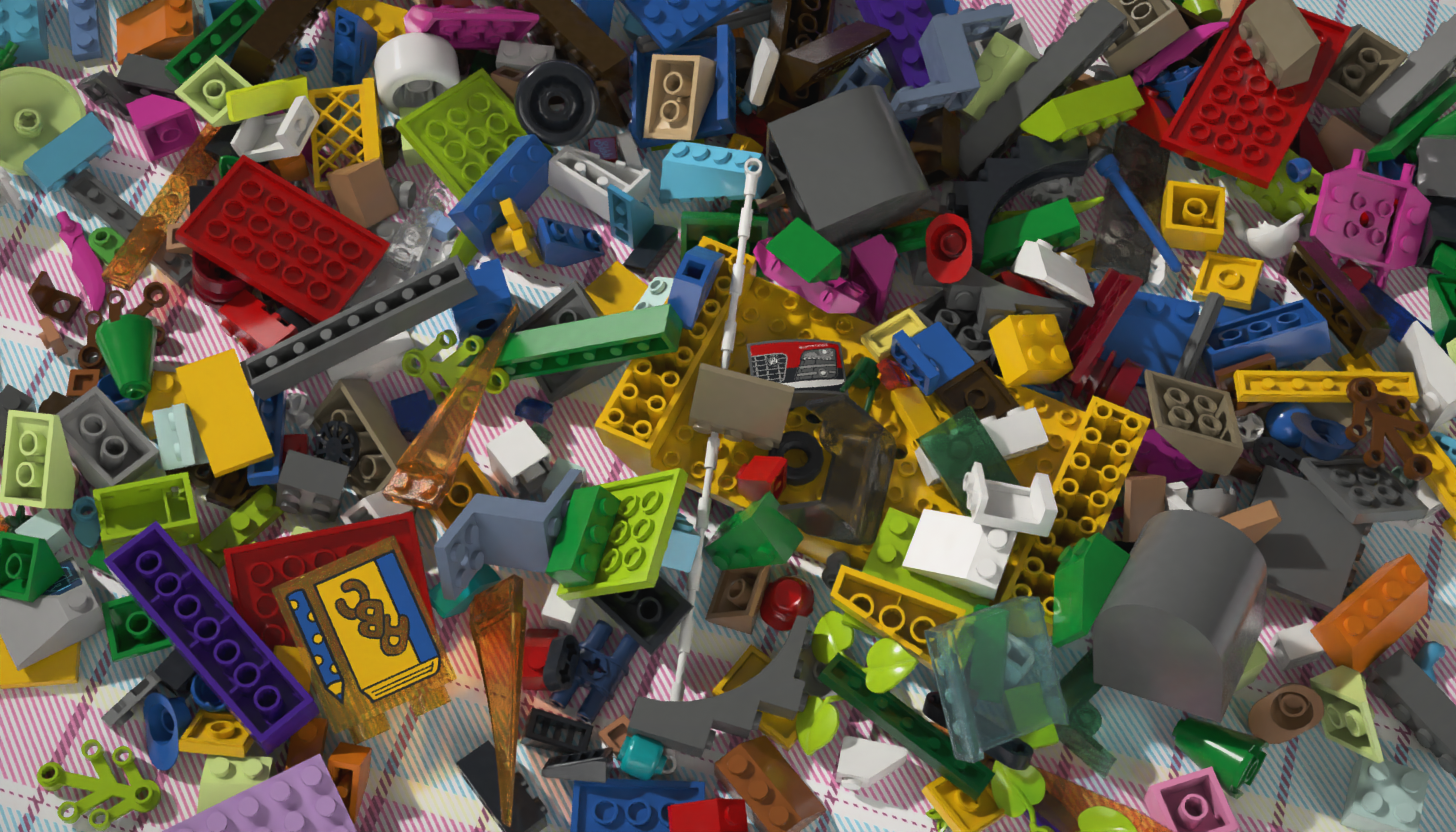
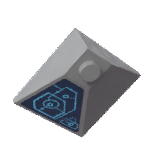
(53, 621)

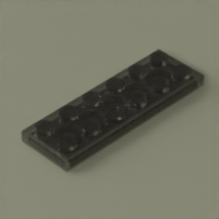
(1120, 237)

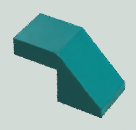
(481, 581)

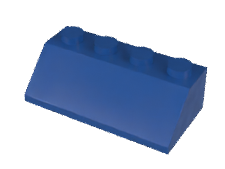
(517, 175)
(1287, 332)

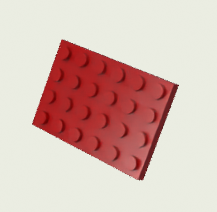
(283, 241)
(269, 563)

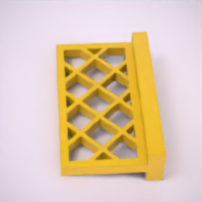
(369, 127)

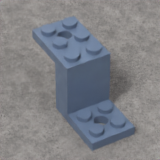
(949, 60)
(502, 534)

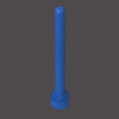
(1109, 169)

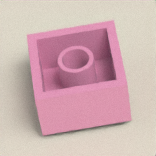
(1191, 803)

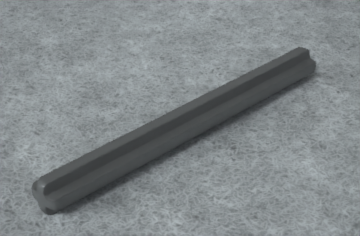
(734, 20)

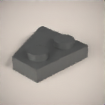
(121, 711)

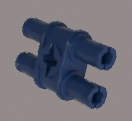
(601, 684)

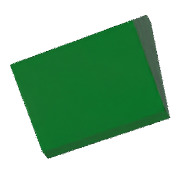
(806, 252)
(26, 566)
(130, 630)

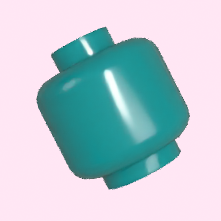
(641, 757)

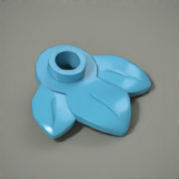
(87, 526)

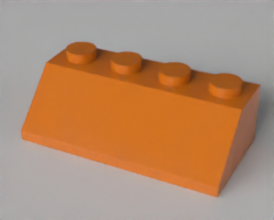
(1374, 614)

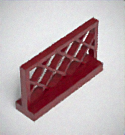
(1097, 322)

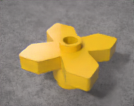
(516, 235)

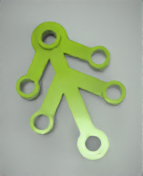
(450, 367)
(102, 788)

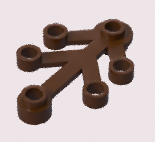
(115, 311)
(1386, 426)

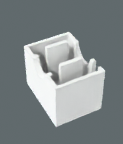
(519, 460)

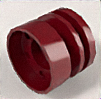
(213, 283)
(1107, 380)

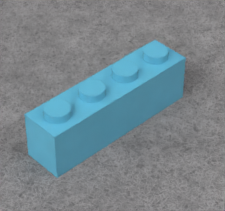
(709, 172)

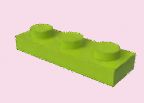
(241, 526)

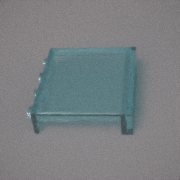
(996, 676)

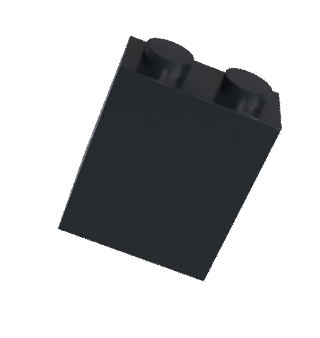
(1438, 228)

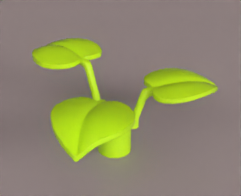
(887, 667)
(1021, 789)

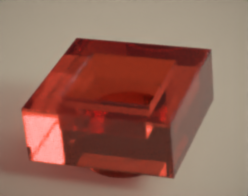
(892, 375)

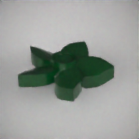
(17, 520)

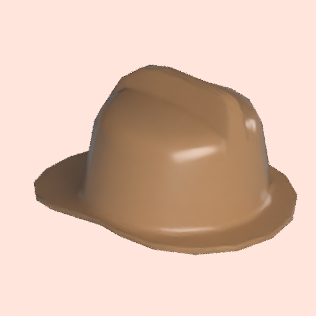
(1285, 713)

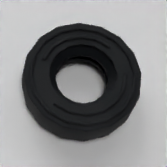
(813, 450)

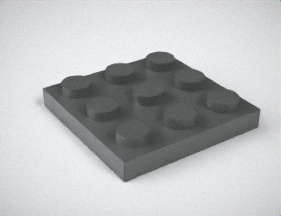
(1362, 491)

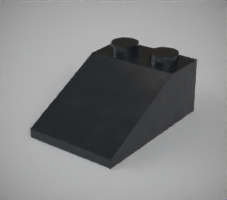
(647, 613)

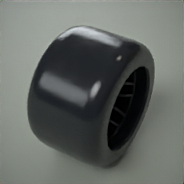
(565, 80)

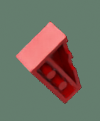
(253, 324)

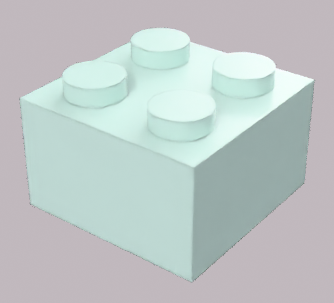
(1384, 797)

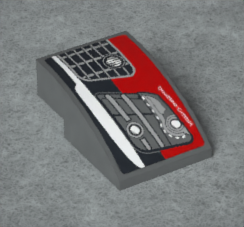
(806, 364)

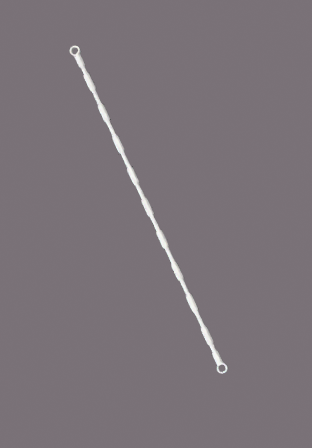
(713, 443)

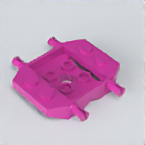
(1350, 193)
(830, 296)

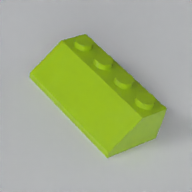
(1085, 110)

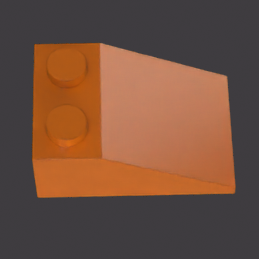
(157, 29)

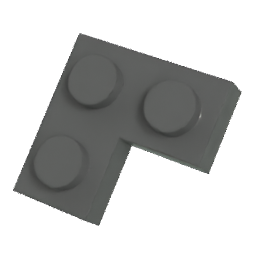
(104, 88)

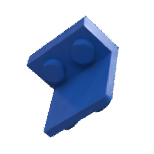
(930, 357)

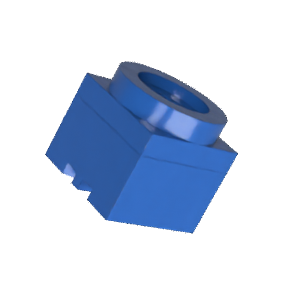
(488, 309)

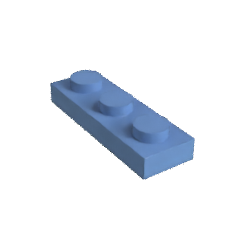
(84, 29)

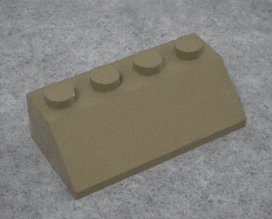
(377, 433)

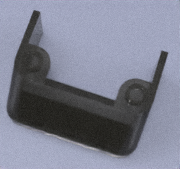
(856, 476)

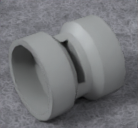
(404, 192)

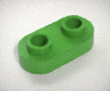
(106, 248)

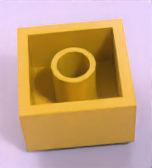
(1192, 216)
(1030, 349)

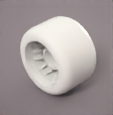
(414, 70)

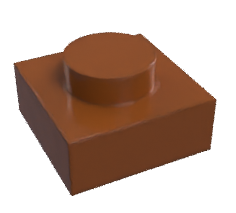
(82, 381)

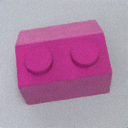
(163, 125)
(873, 269)

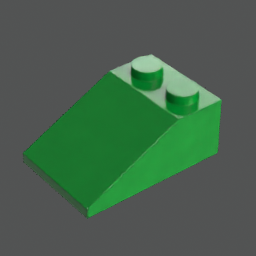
(1442, 307)
(1083, 585)

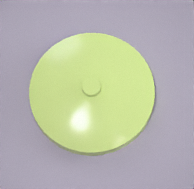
(33, 112)

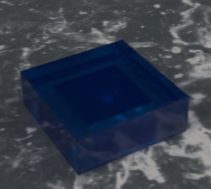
(534, 410)

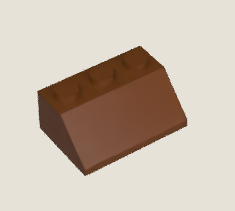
(771, 788)

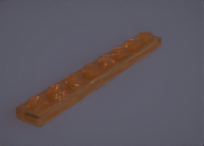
(164, 210)

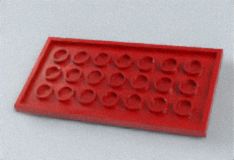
(1237, 115)

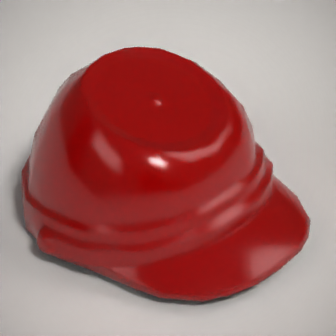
(785, 600)

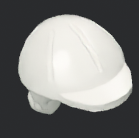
(1267, 240)

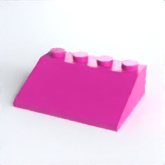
(470, 26)

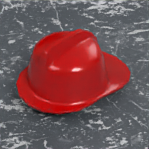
(948, 248)

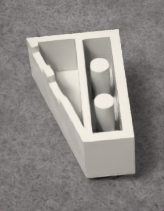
(586, 178)

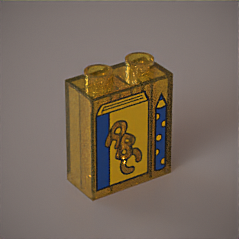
(366, 639)

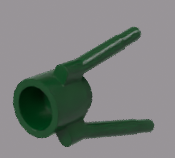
(863, 376)

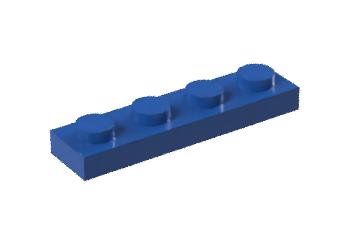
(272, 414)

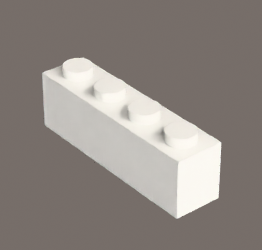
(1013, 436)

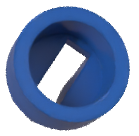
(306, 55)
(1298, 169)

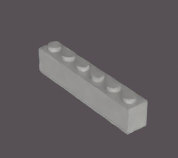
(1412, 81)

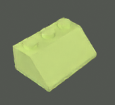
(996, 69)

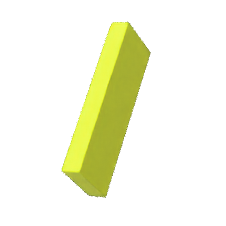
(265, 97)

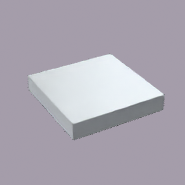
(762, 71)

